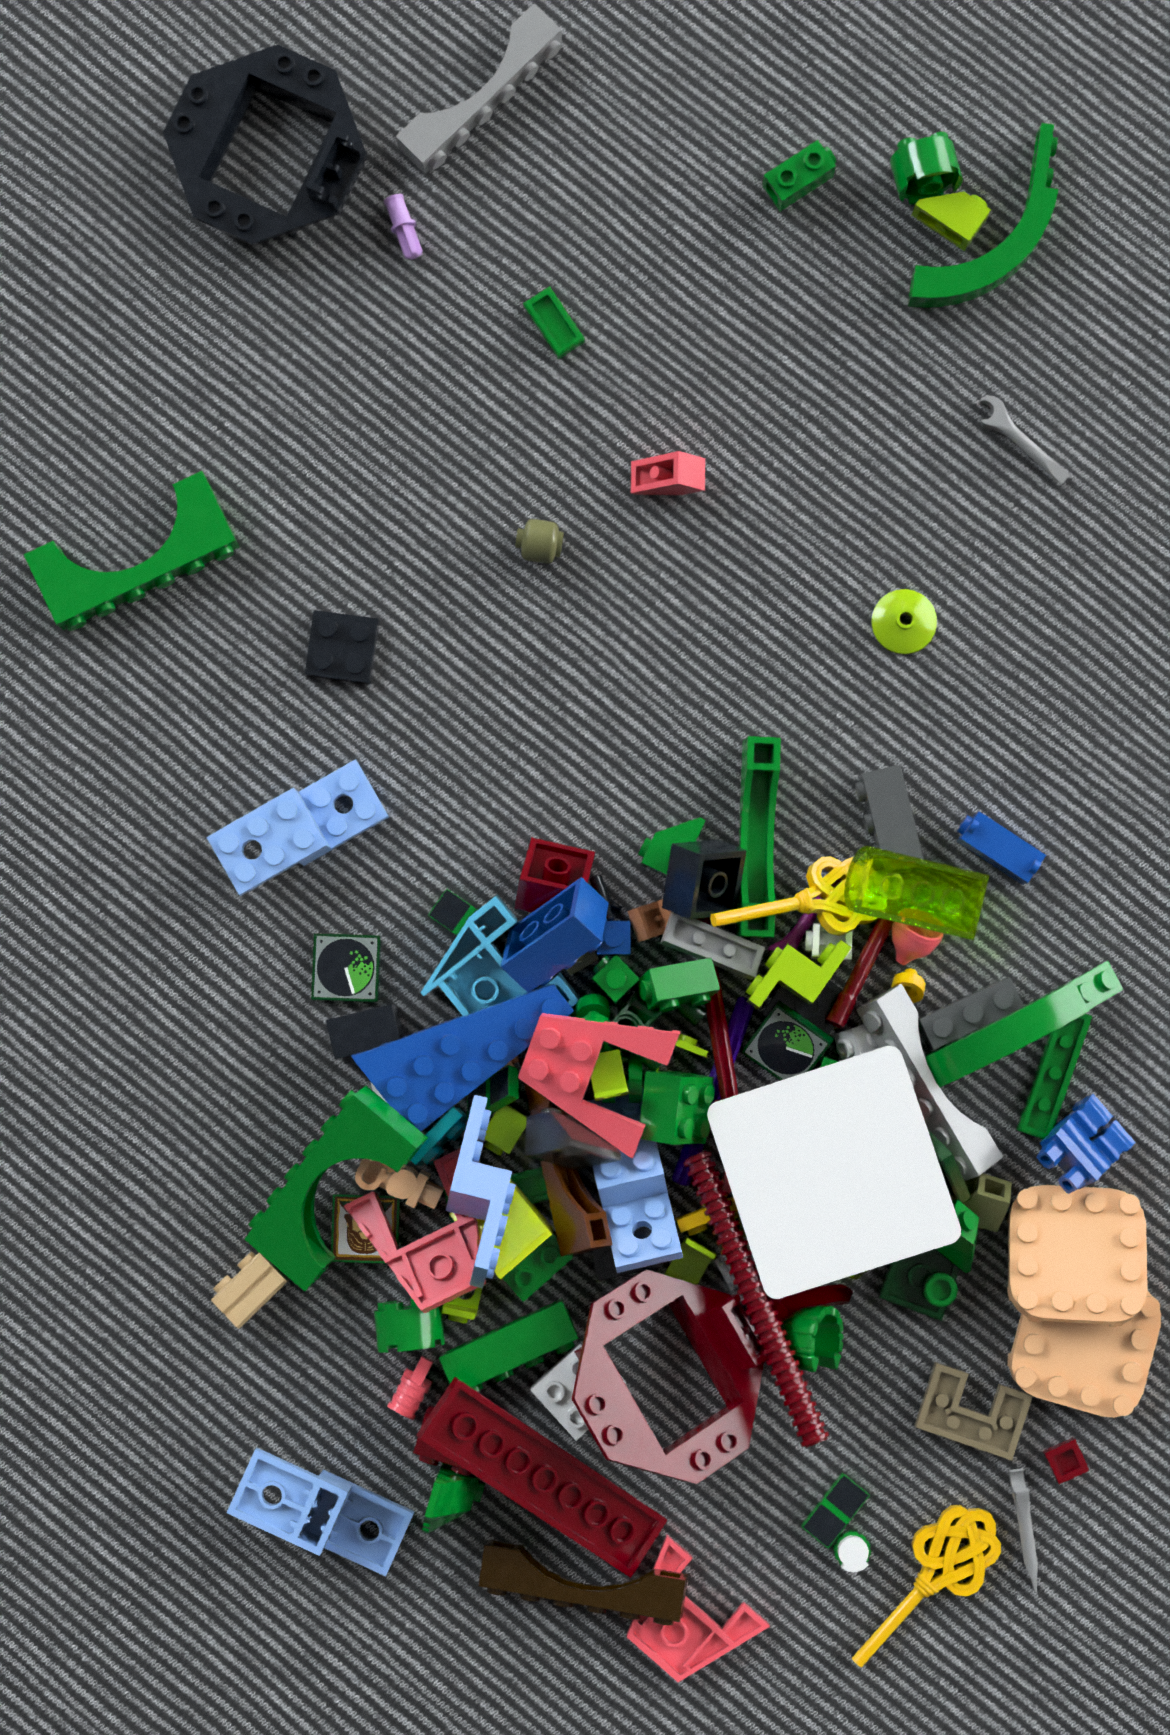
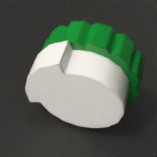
(852, 1551)

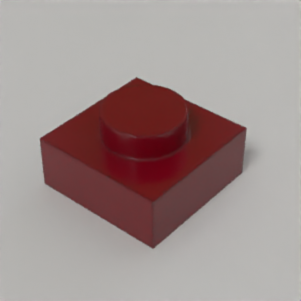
(1066, 1460)

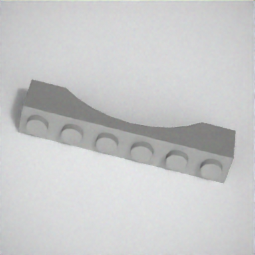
(434, 134)
(894, 1022)

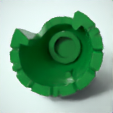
(815, 1337)

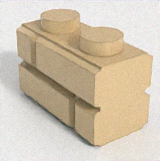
(249, 1289)

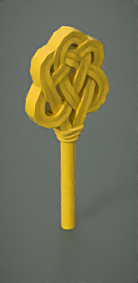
(828, 909)
(963, 1527)

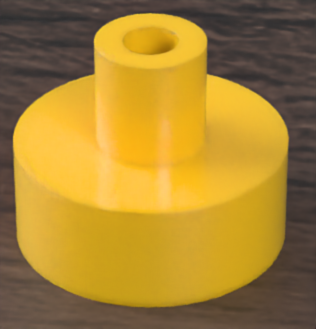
(912, 983)

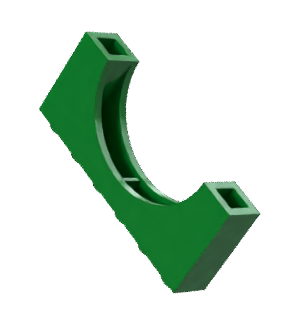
(80, 593)
(288, 1229)

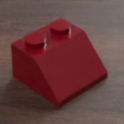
(549, 870)

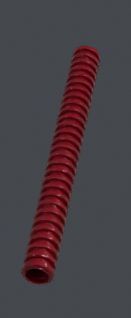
(756, 1299)

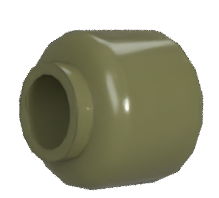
(540, 541)

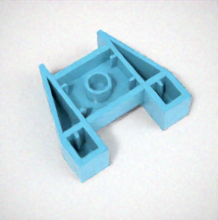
(472, 965)

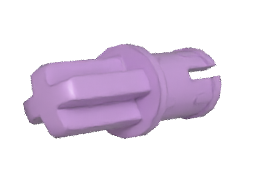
(403, 226)

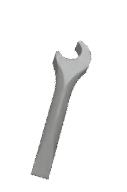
(1003, 424)
(1022, 1505)

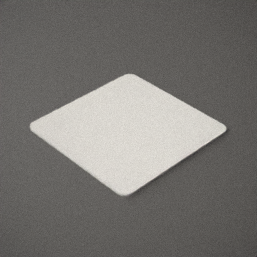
(833, 1172)

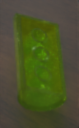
(915, 891)

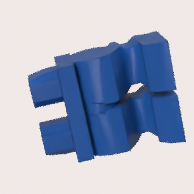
(1075, 1153)

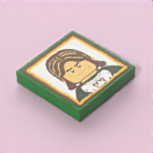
(348, 1240)

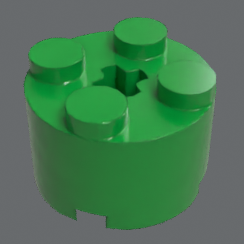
(925, 167)
(407, 1327)

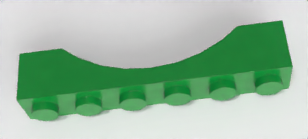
(756, 830)

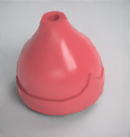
(913, 942)

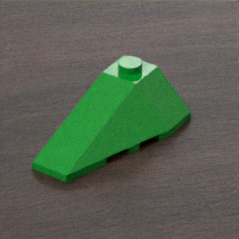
(451, 1497)

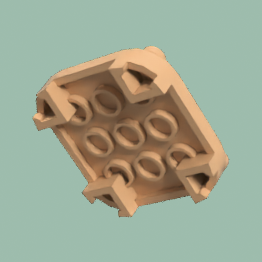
(1077, 1255)
(1087, 1363)

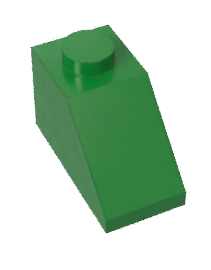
(657, 851)
(963, 1250)

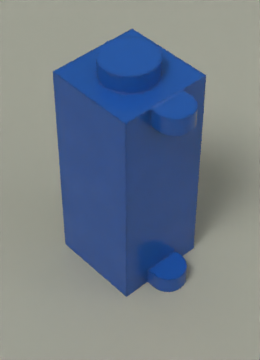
(1000, 847)

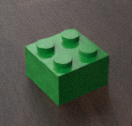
(676, 1107)

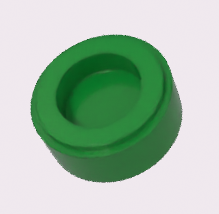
(940, 1289)

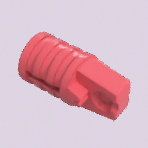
(412, 1389)

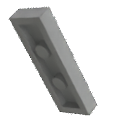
(706, 941)

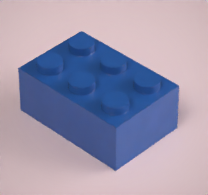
(555, 935)

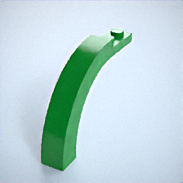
(977, 277)
(1023, 1025)

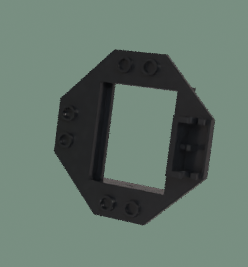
(210, 116)

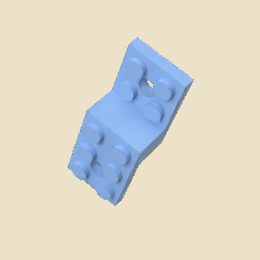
(297, 827)
(481, 1192)
(636, 1197)
(320, 1512)

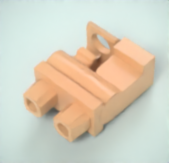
(402, 1185)

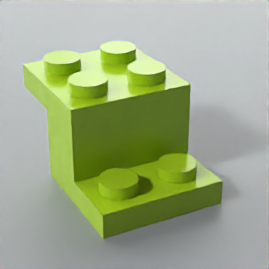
(797, 973)

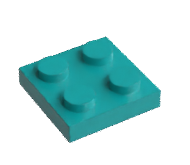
(450, 1128)

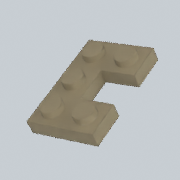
(991, 1433)

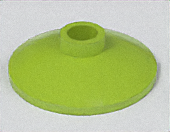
(900, 637)

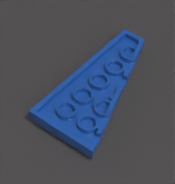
(447, 1061)

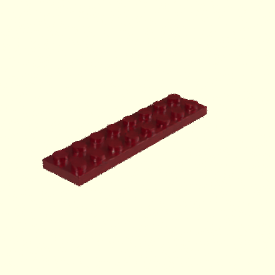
(541, 1477)

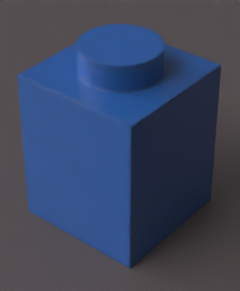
(615, 939)

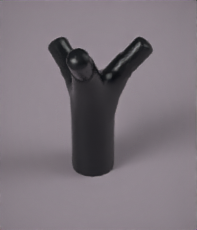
(598, 884)

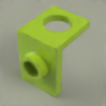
(689, 1044)
(608, 1076)
(693, 1264)
(463, 1309)

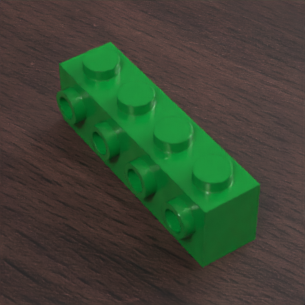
(511, 1346)

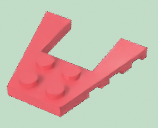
(564, 1059)
(434, 1266)

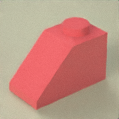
(668, 474)

